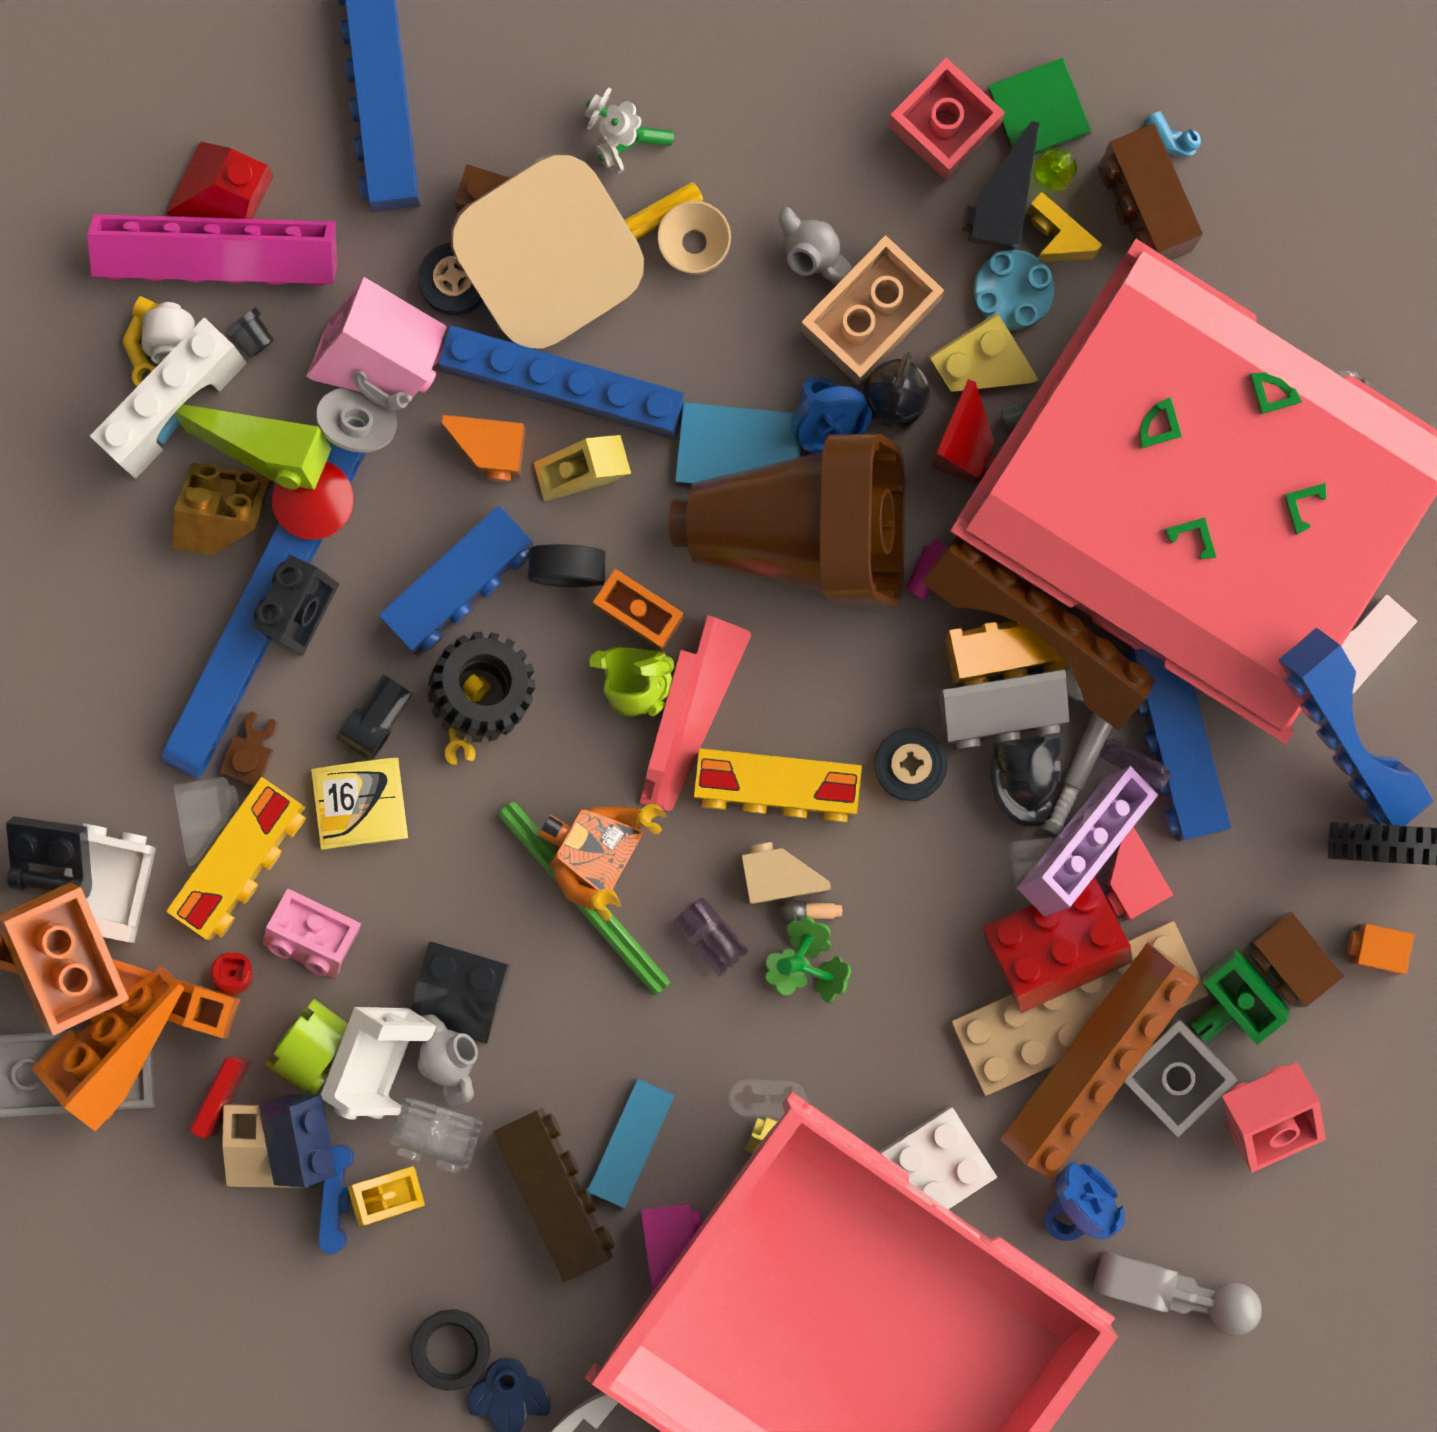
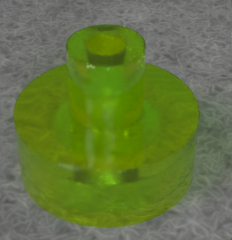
(1055, 169)

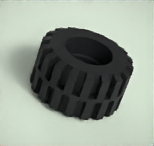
(494, 658)

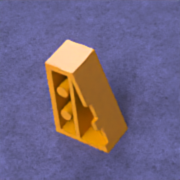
(998, 651)

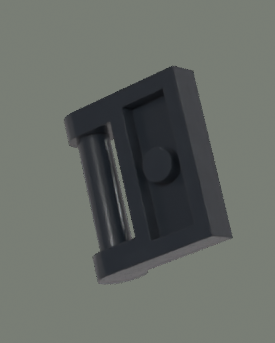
(48, 845)

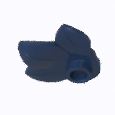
(508, 1403)

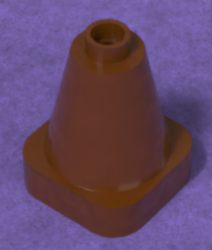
(807, 521)

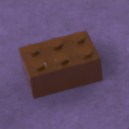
(1150, 193)

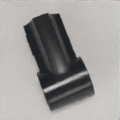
(369, 726)

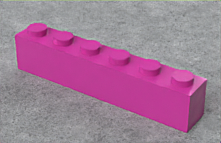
(212, 249)

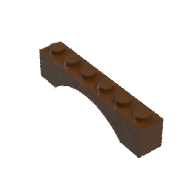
(1107, 679)

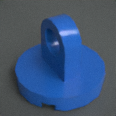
(827, 411)
(1087, 1201)

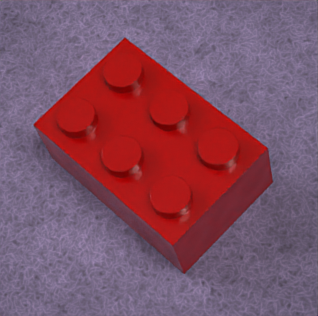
(1059, 951)

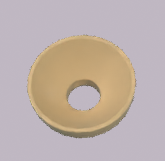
(688, 218)

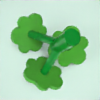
(789, 969)

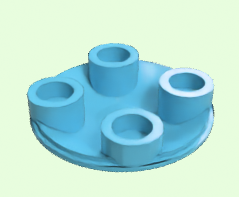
(1015, 288)

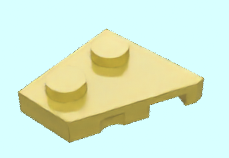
(984, 356)

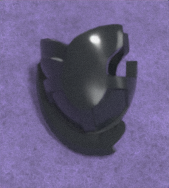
(897, 392)
(1026, 778)

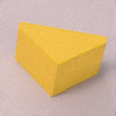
(386, 1196)

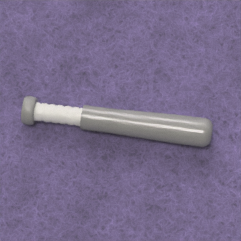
(1079, 771)

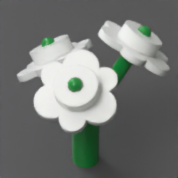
(621, 130)

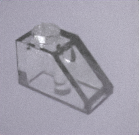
(203, 814)

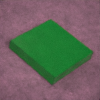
(1043, 97)

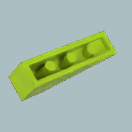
(275, 448)

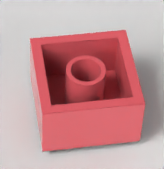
(946, 119)
(1274, 1116)

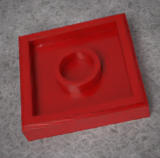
(220, 1094)

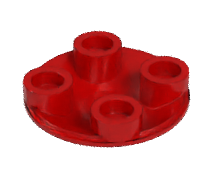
(315, 512)

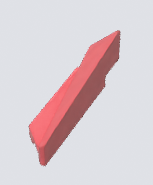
(691, 707)

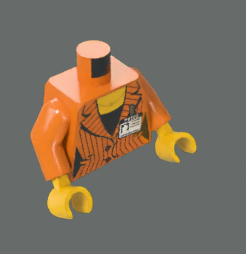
(596, 851)

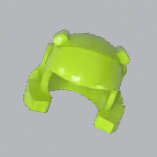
(635, 679)

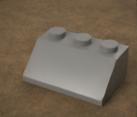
(1004, 709)

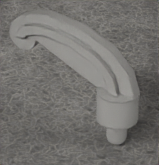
(391, 402)

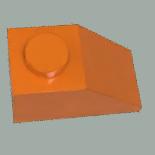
(489, 444)

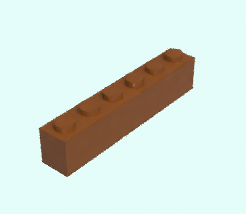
(1099, 1060)

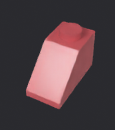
(1134, 879)

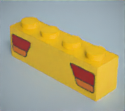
(777, 783)
(237, 859)

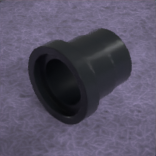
(250, 333)

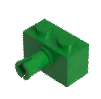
(1241, 998)

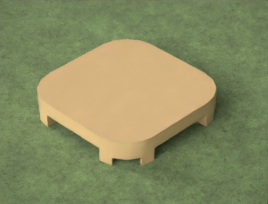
(547, 251)

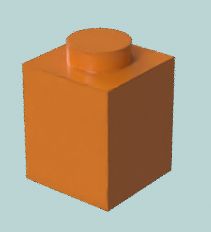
(1380, 948)

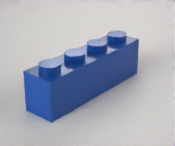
(457, 580)

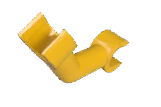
(133, 336)
(474, 689)

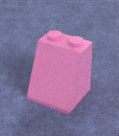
(381, 338)

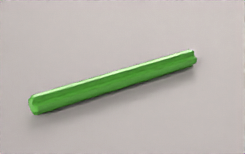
(612, 929)

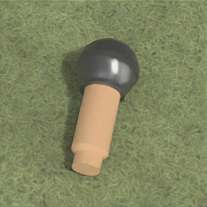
(795, 909)

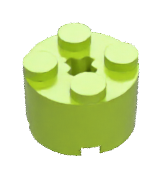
(308, 1048)

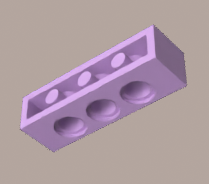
(1087, 841)

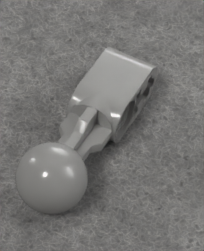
(1232, 1307)

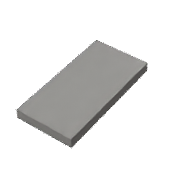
(26, 1094)

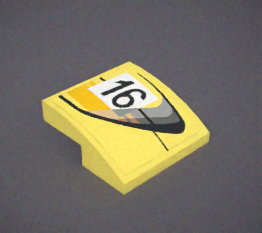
(359, 803)

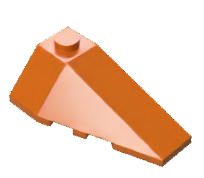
(100, 1063)

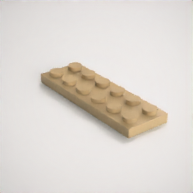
(1015, 1045)

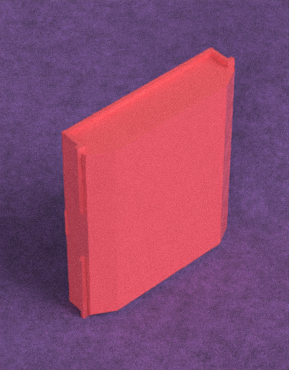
(1088, 508)
(849, 1306)

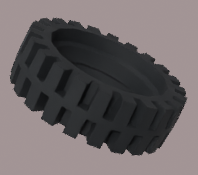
(1382, 843)

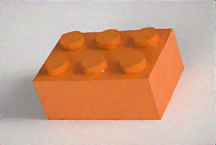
(62, 958)

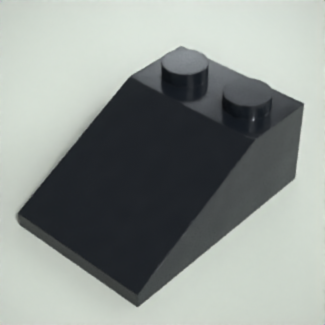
(1001, 205)

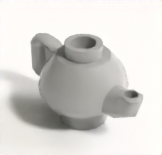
(813, 247)
(448, 1061)

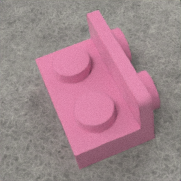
(310, 934)

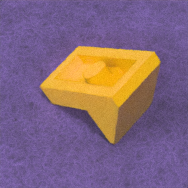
(1070, 239)

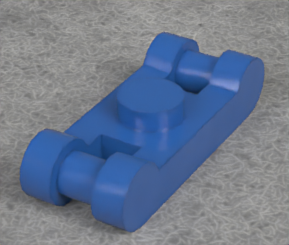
(334, 1202)

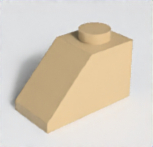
(778, 875)

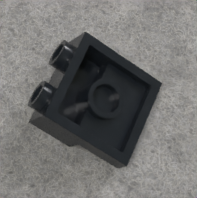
(295, 603)

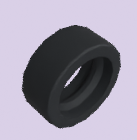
(566, 565)
(422, 1363)

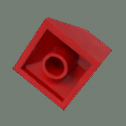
(220, 185)
(967, 440)

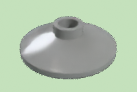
(355, 421)

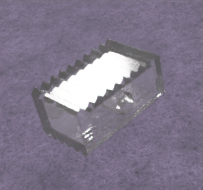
(437, 1134)

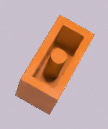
(638, 610)

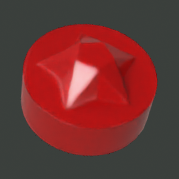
(232, 973)

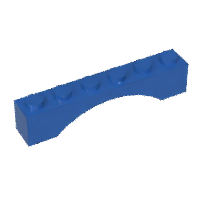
(1325, 681)

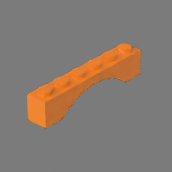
(195, 1009)

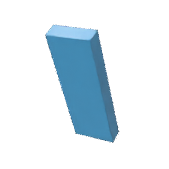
(631, 1143)

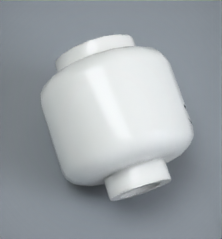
(164, 329)

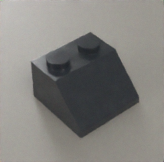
(460, 990)

